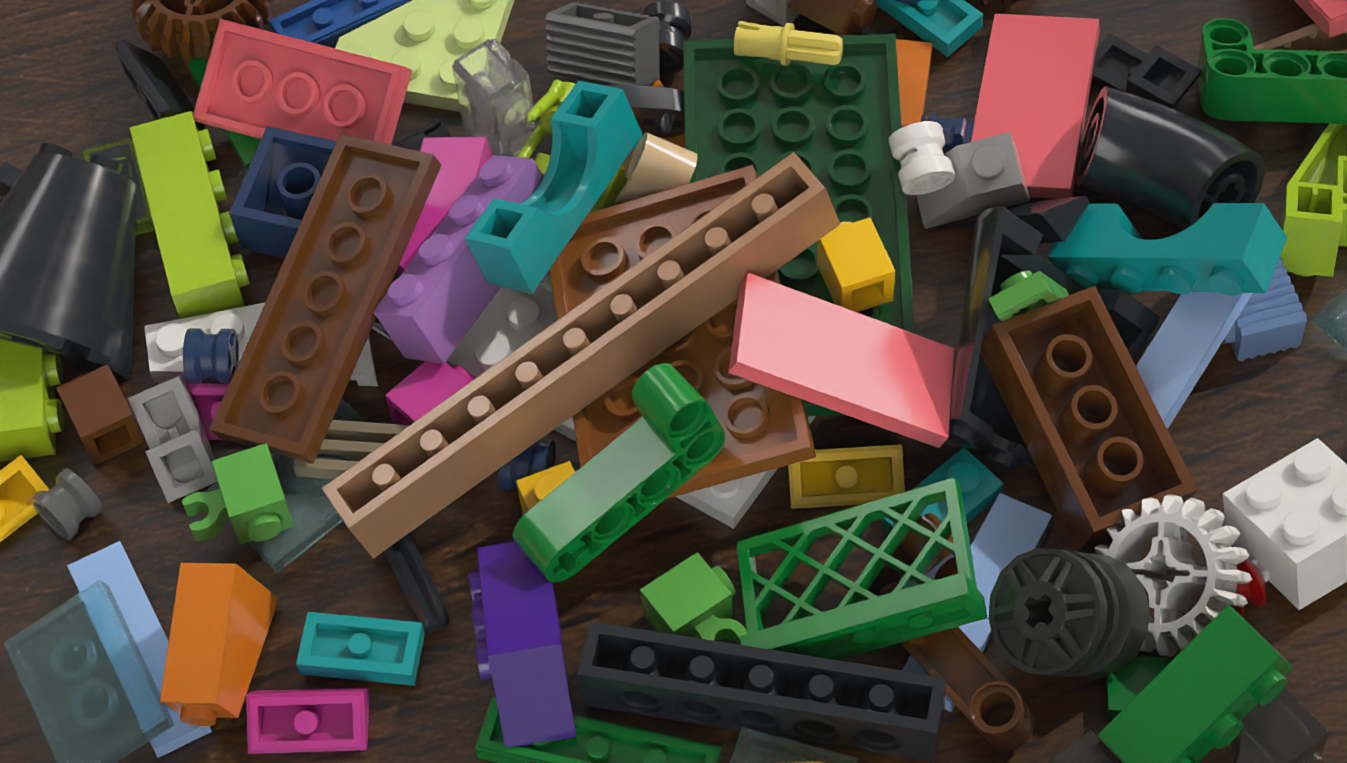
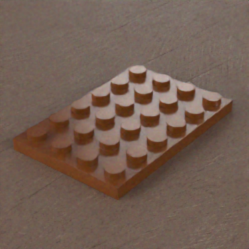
(759, 423)

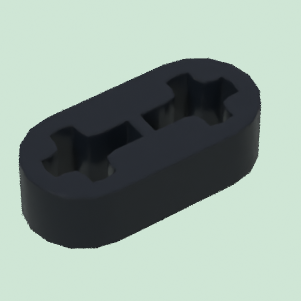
(656, 109)

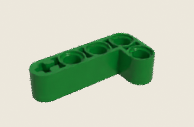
(1266, 83)
(625, 478)

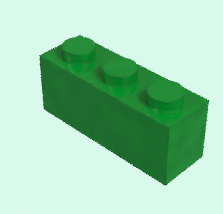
(1200, 695)

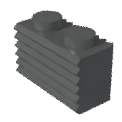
(602, 45)

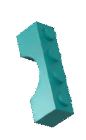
(590, 143)
(1224, 252)

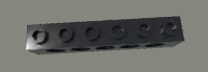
(762, 691)

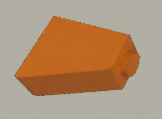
(214, 641)

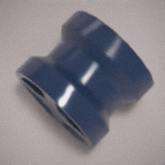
(210, 355)
(531, 461)

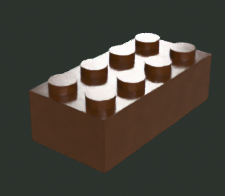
(1084, 414)

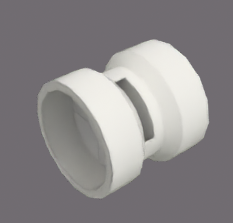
(921, 158)

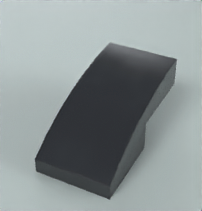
(1152, 76)

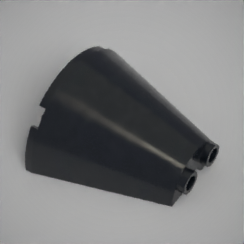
(999, 250)
(70, 260)

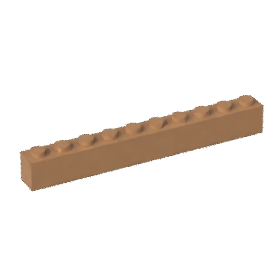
(581, 355)

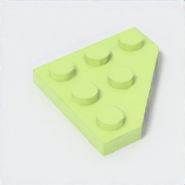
(428, 40)

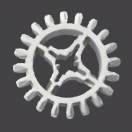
(1169, 551)

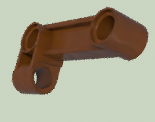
(972, 679)

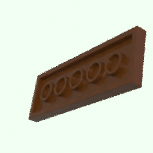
(326, 298)

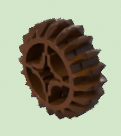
(191, 25)

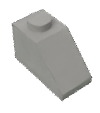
(985, 177)

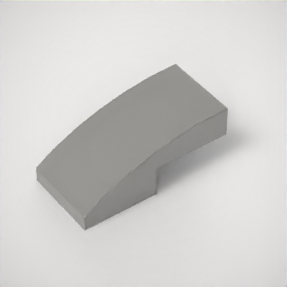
(175, 437)

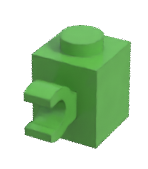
(247, 496)
(692, 602)

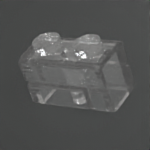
(494, 97)

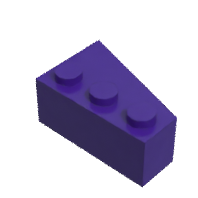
(521, 646)

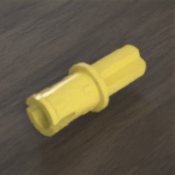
(786, 44)

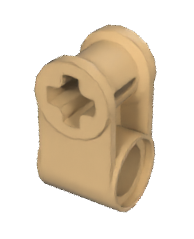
(656, 168)

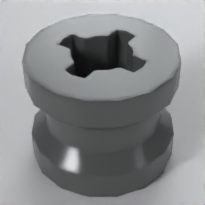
(67, 504)

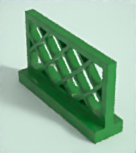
(877, 620)

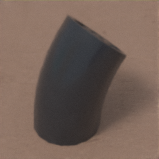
(1163, 159)

